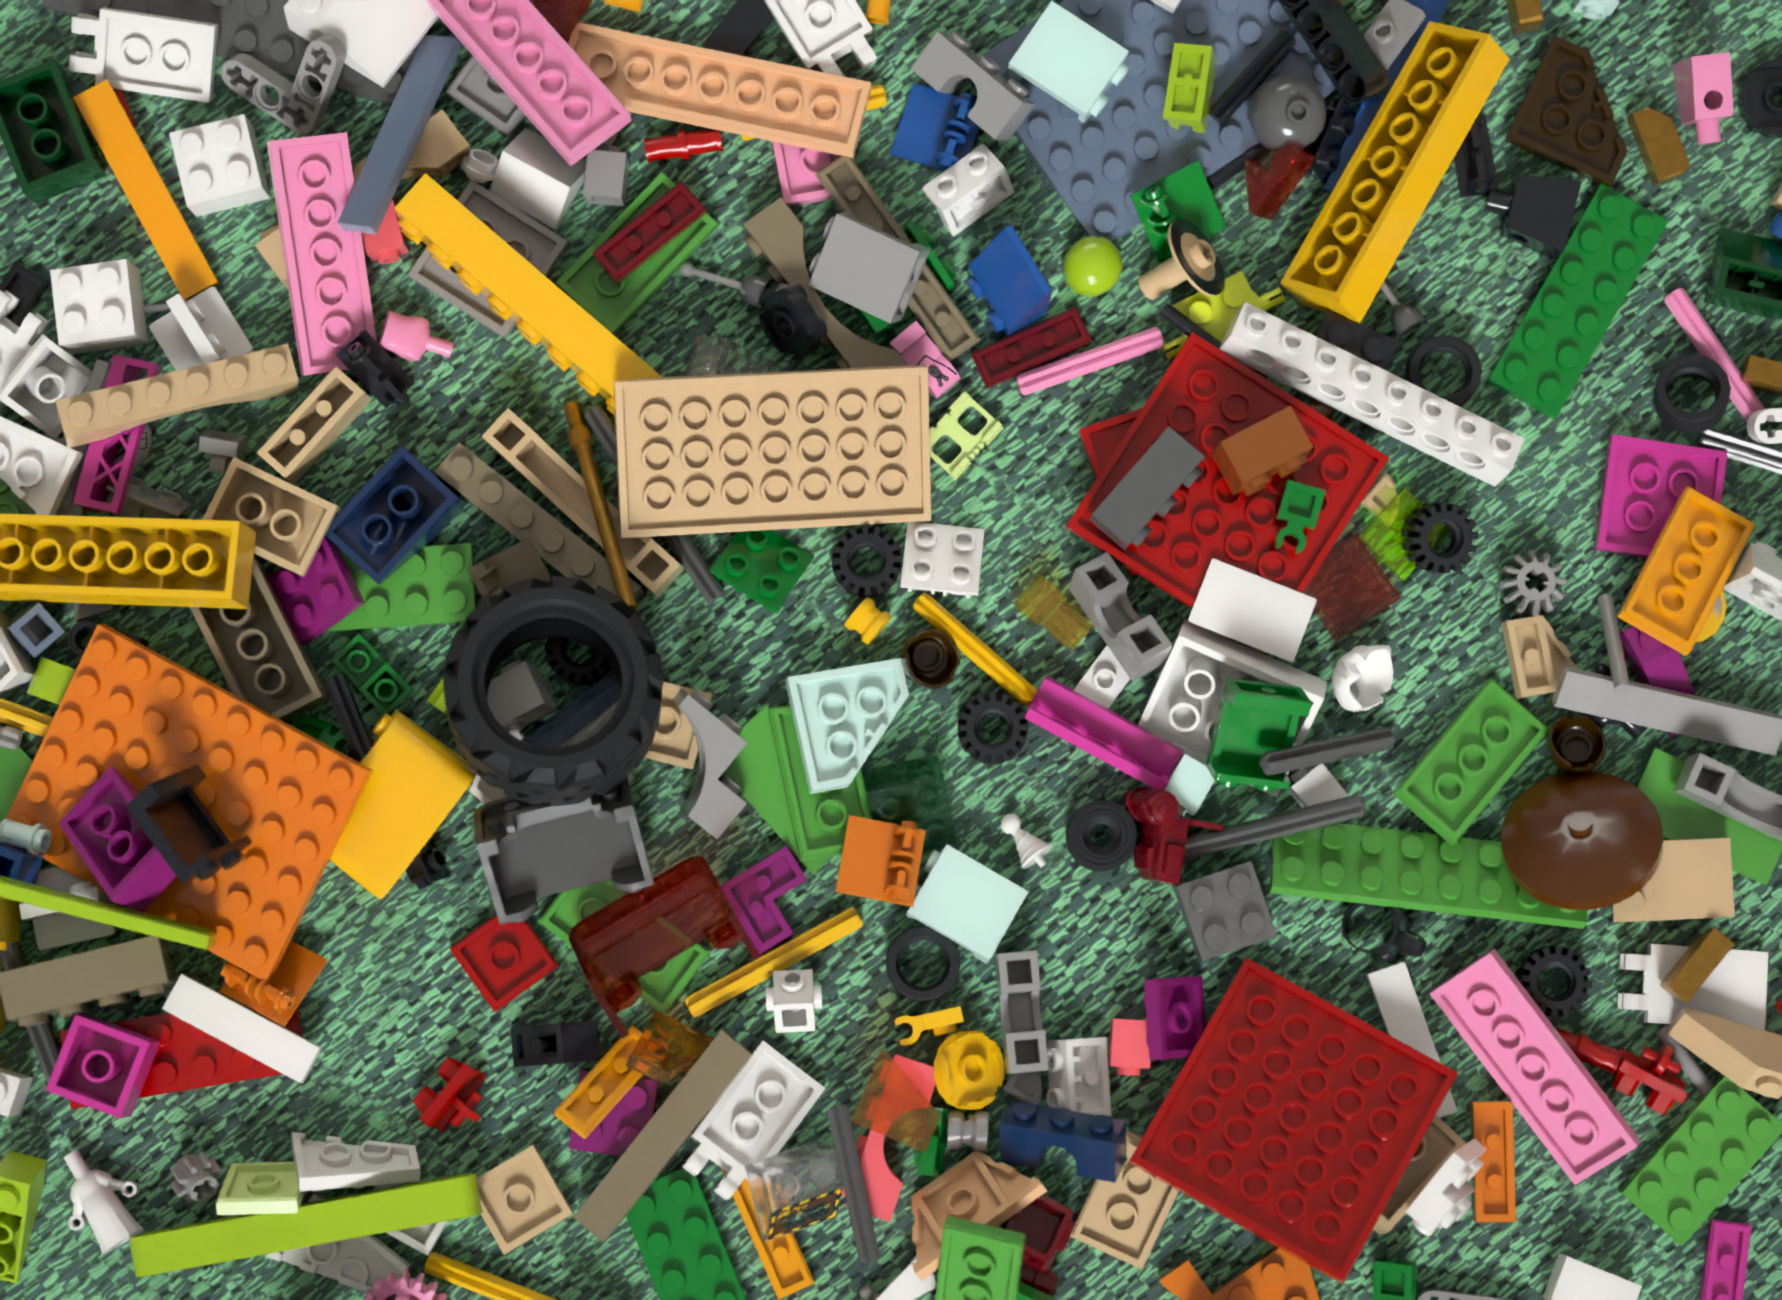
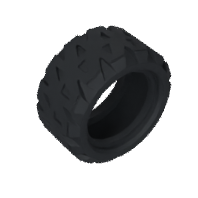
(558, 610)

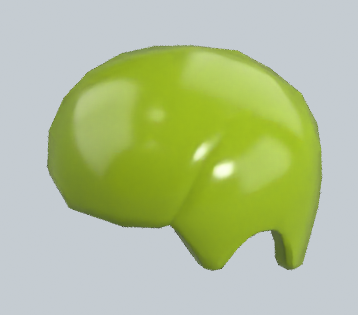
(1092, 266)

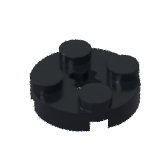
(1754, 103)
(791, 320)

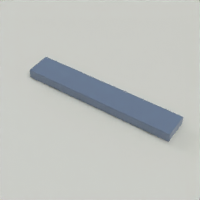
(399, 134)

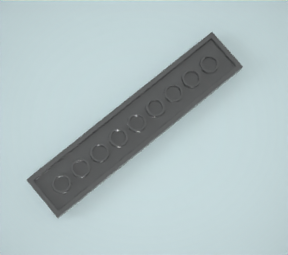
(248, 28)

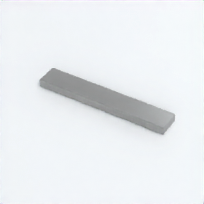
(1669, 711)

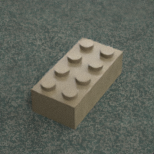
(262, 652)
(85, 979)

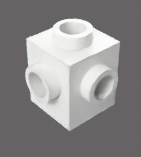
(794, 1000)

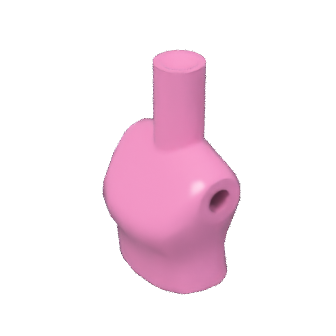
(411, 337)

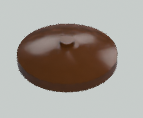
(1582, 840)

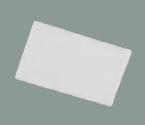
(1252, 610)

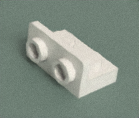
(969, 189)
(1079, 1075)

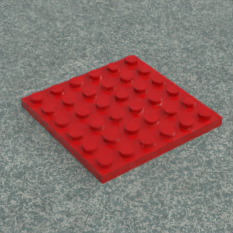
(1207, 401)
(1294, 1119)

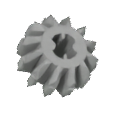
(1532, 568)

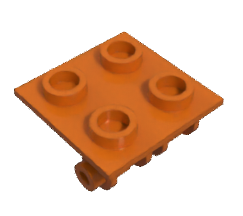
(880, 860)
(281, 995)

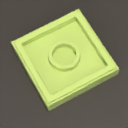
(260, 1189)

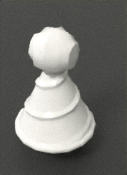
(1028, 846)

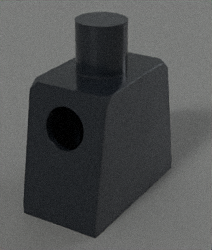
(1536, 212)

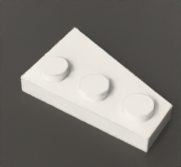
(350, 1261)

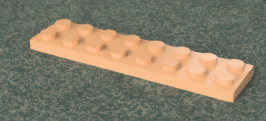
(726, 90)

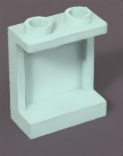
(1070, 61)
(966, 902)

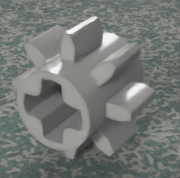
(195, 1177)

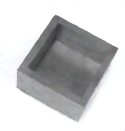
(1224, 911)

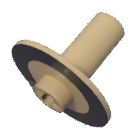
(1192, 260)

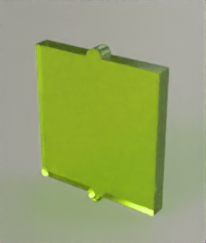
(1385, 538)

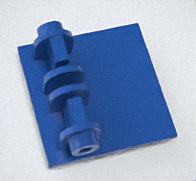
(935, 128)

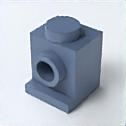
(34, 628)

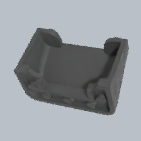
(555, 849)

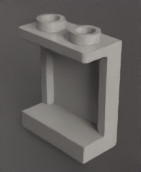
(867, 267)

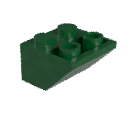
(1746, 274)

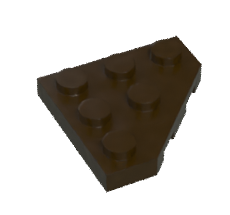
(1569, 116)

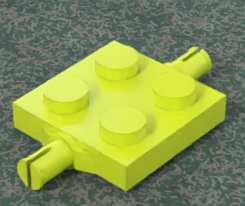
(1217, 312)

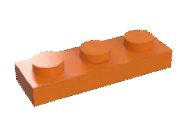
(1496, 1179)

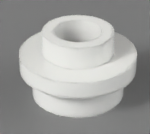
(479, 165)

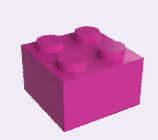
(103, 1065)

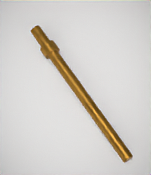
(581, 442)

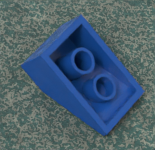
(1009, 283)

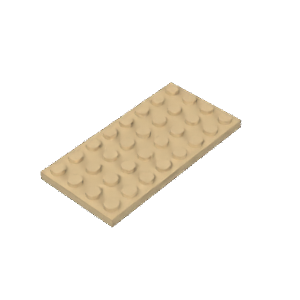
(772, 450)

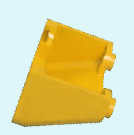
(402, 805)

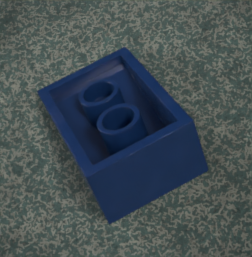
(394, 515)

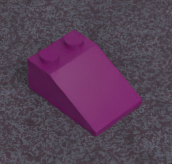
(115, 843)

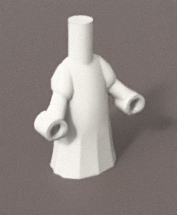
(95, 1196)

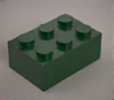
(46, 133)

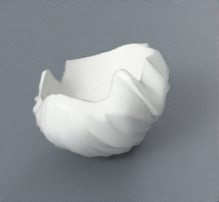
(1362, 677)

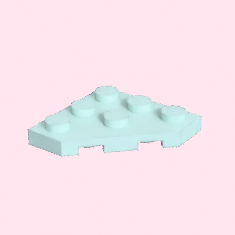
(843, 717)

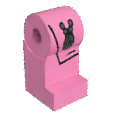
(919, 349)

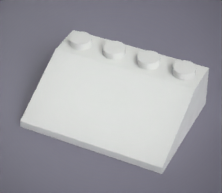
(374, 32)
(1192, 684)

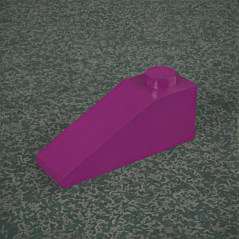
(1655, 662)

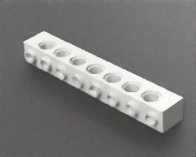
(1371, 395)

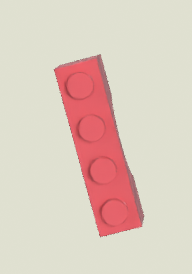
(880, 1182)

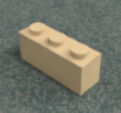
(314, 426)

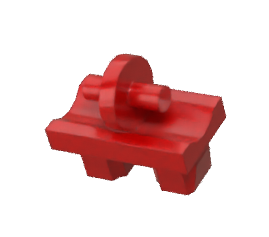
(1664, 1086)
(456, 1098)

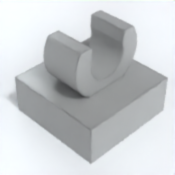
(222, 447)

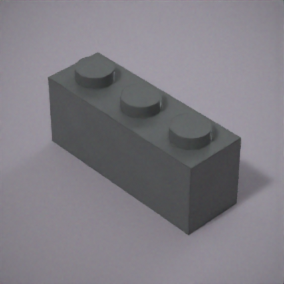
(1148, 489)

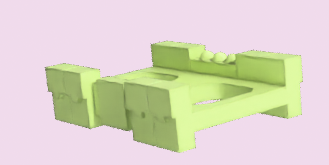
(969, 443)

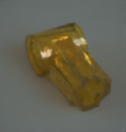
(1046, 607)

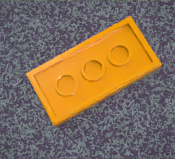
(1686, 570)

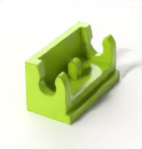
(1190, 86)

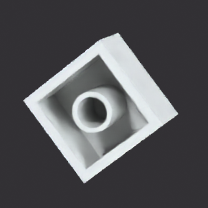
(219, 165)
(98, 306)

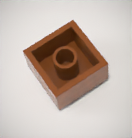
(1261, 451)

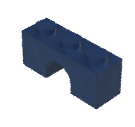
(1093, 1140)

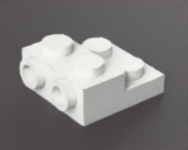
(1448, 1191)

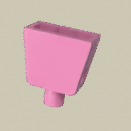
(1708, 80)

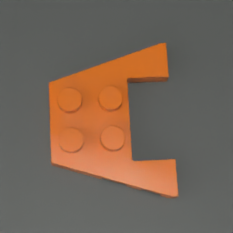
(1270, 1278)

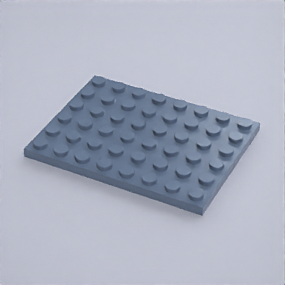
(1129, 142)

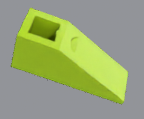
(20, 1197)

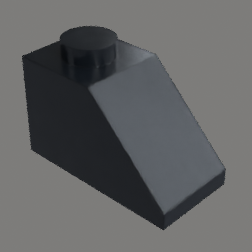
(555, 1043)

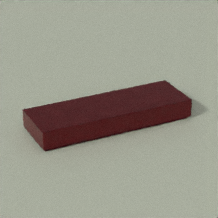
(649, 232)
(1031, 347)

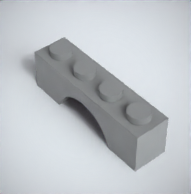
(1730, 794)

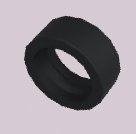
(1456, 347)
(1691, 366)
(928, 992)

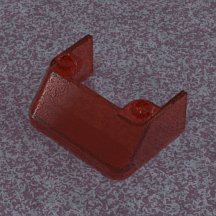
(650, 929)

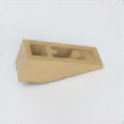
(1734, 1049)

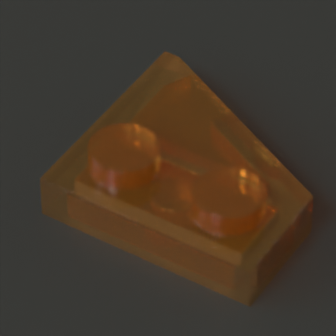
(667, 1048)
(896, 1106)

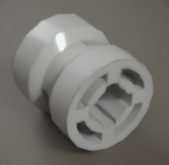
(967, 1130)

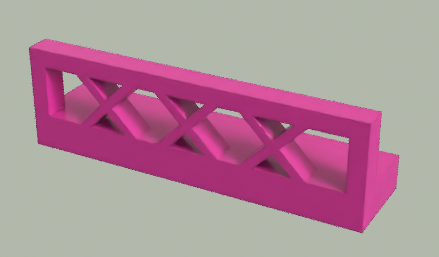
(99, 459)
(1103, 733)

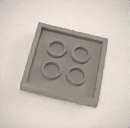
(521, 232)

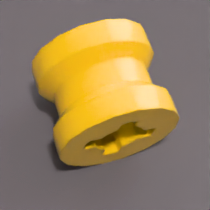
(868, 620)

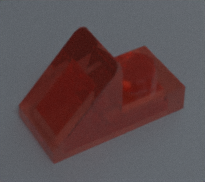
(1272, 187)

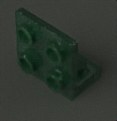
(912, 793)

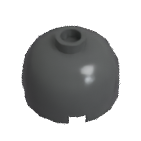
(1286, 112)

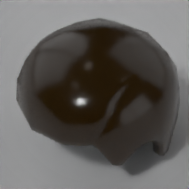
(930, 658)
(1575, 743)

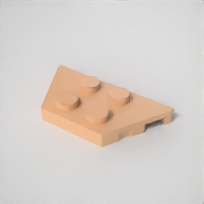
(971, 1191)

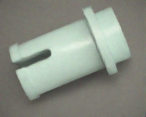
(33, 838)

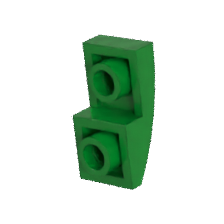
(372, 674)

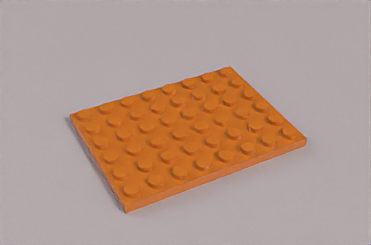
(261, 782)

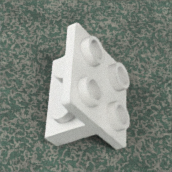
(199, 331)
(61, 929)

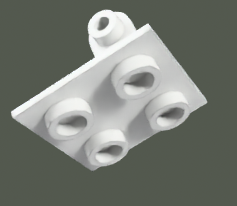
(942, 559)

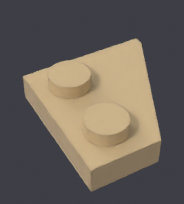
(1534, 656)

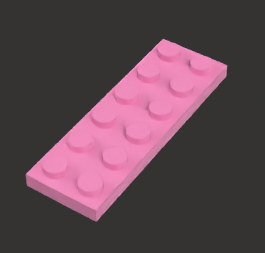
(537, 72)
(320, 258)
(1535, 1067)

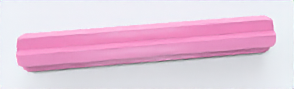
(1709, 346)
(1090, 361)

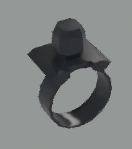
(1402, 939)

